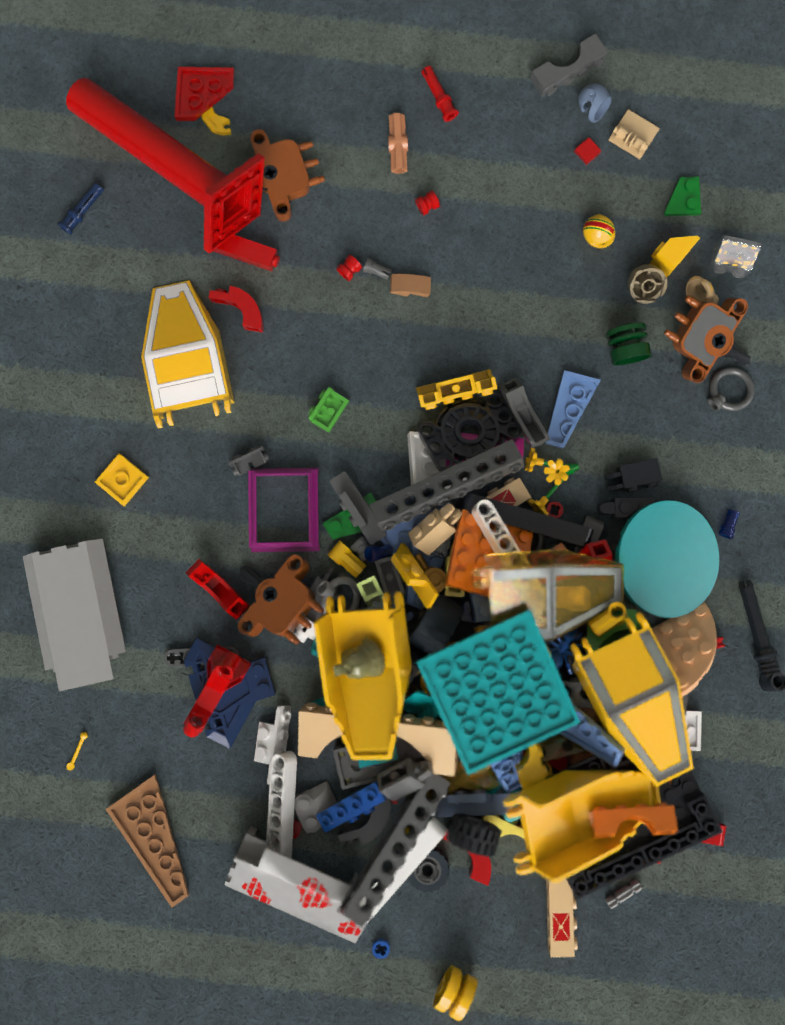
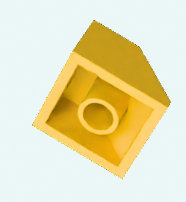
(672, 252)

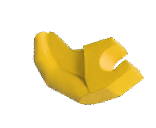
(216, 123)

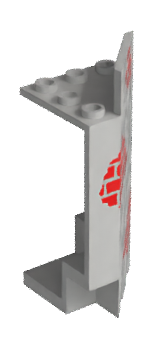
(291, 886)

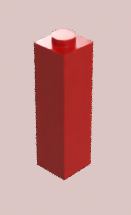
(250, 252)

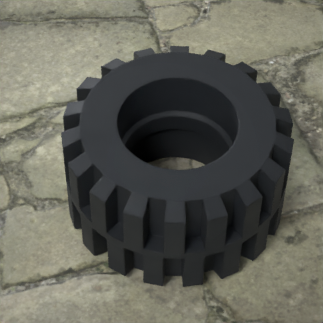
(474, 834)

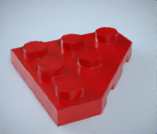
(200, 90)

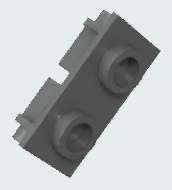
(254, 456)

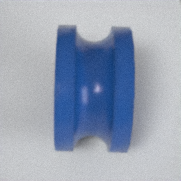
(379, 954)

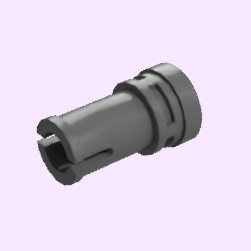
(372, 267)

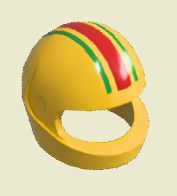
(599, 230)

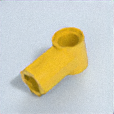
(343, 556)
(606, 621)

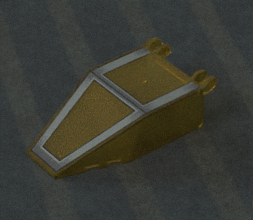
(553, 584)

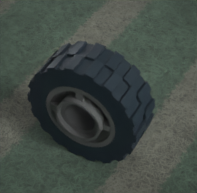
(435, 879)

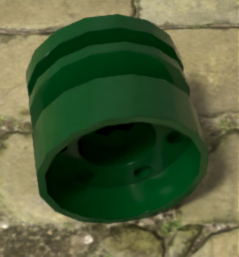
(628, 344)

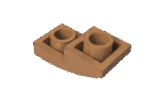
(410, 284)

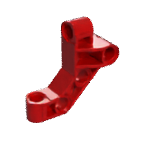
(223, 672)

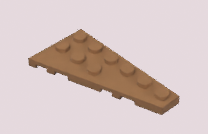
(147, 830)

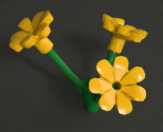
(556, 471)

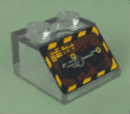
(734, 256)

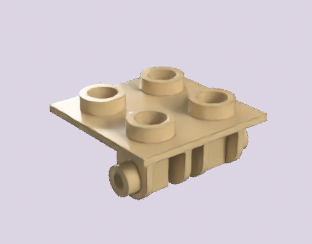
(633, 134)

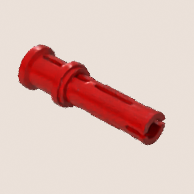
(443, 100)

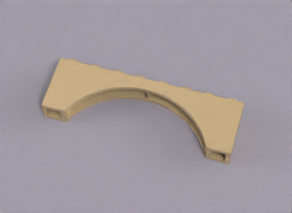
(425, 734)

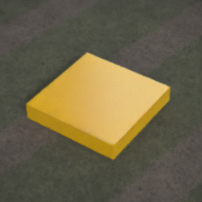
(121, 479)

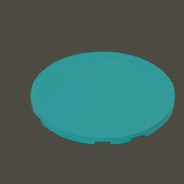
(668, 558)

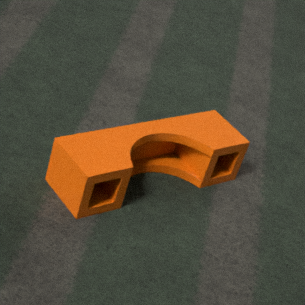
(659, 819)

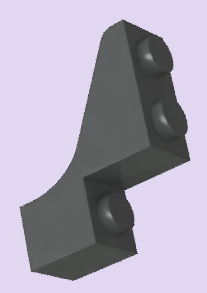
(523, 412)

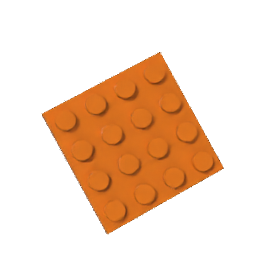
(470, 549)

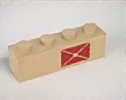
(512, 493)
(560, 919)

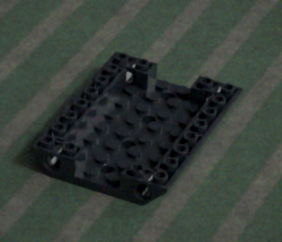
(694, 822)

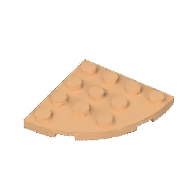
(689, 645)

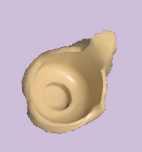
(701, 290)

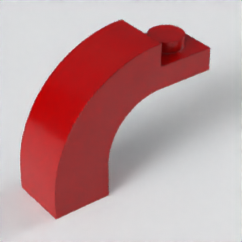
(218, 588)

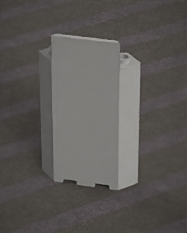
(75, 612)

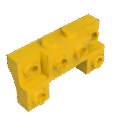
(457, 387)

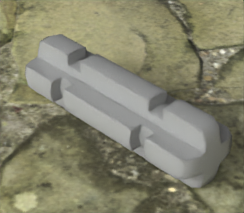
(623, 893)

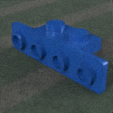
(351, 807)

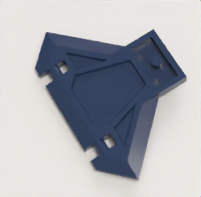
(235, 702)

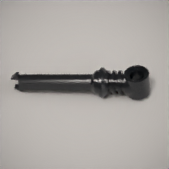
(771, 678)

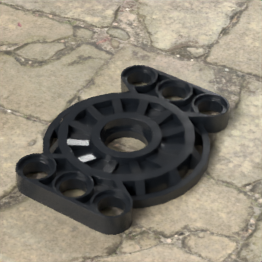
(468, 412)

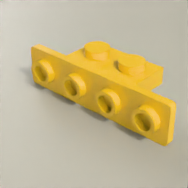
(414, 575)

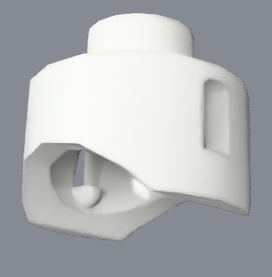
(302, 635)

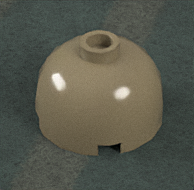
(647, 283)

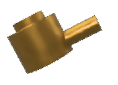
(435, 575)

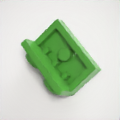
(328, 409)

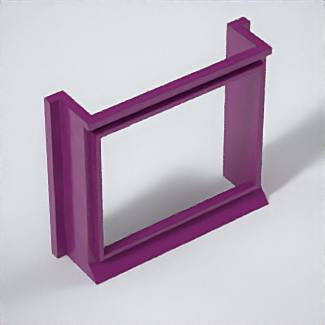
(313, 544)

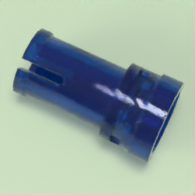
(728, 528)
(374, 553)

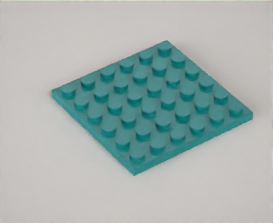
(498, 691)

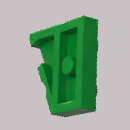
(685, 198)

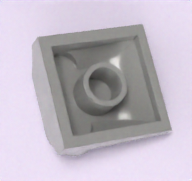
(311, 803)

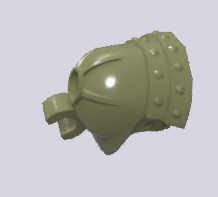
(361, 661)

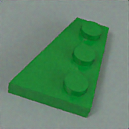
(341, 526)

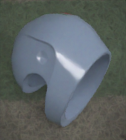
(599, 99)

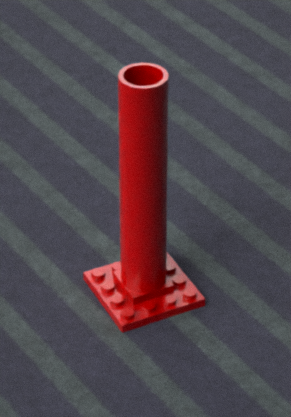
(227, 200)

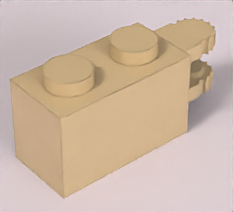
(435, 528)

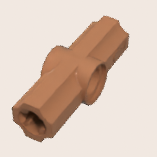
(398, 143)

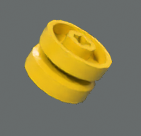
(455, 993)

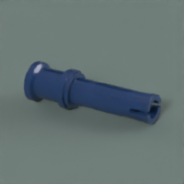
(76, 217)

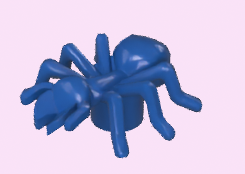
(560, 651)

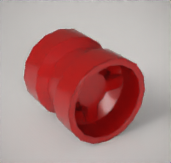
(427, 202)
(349, 267)

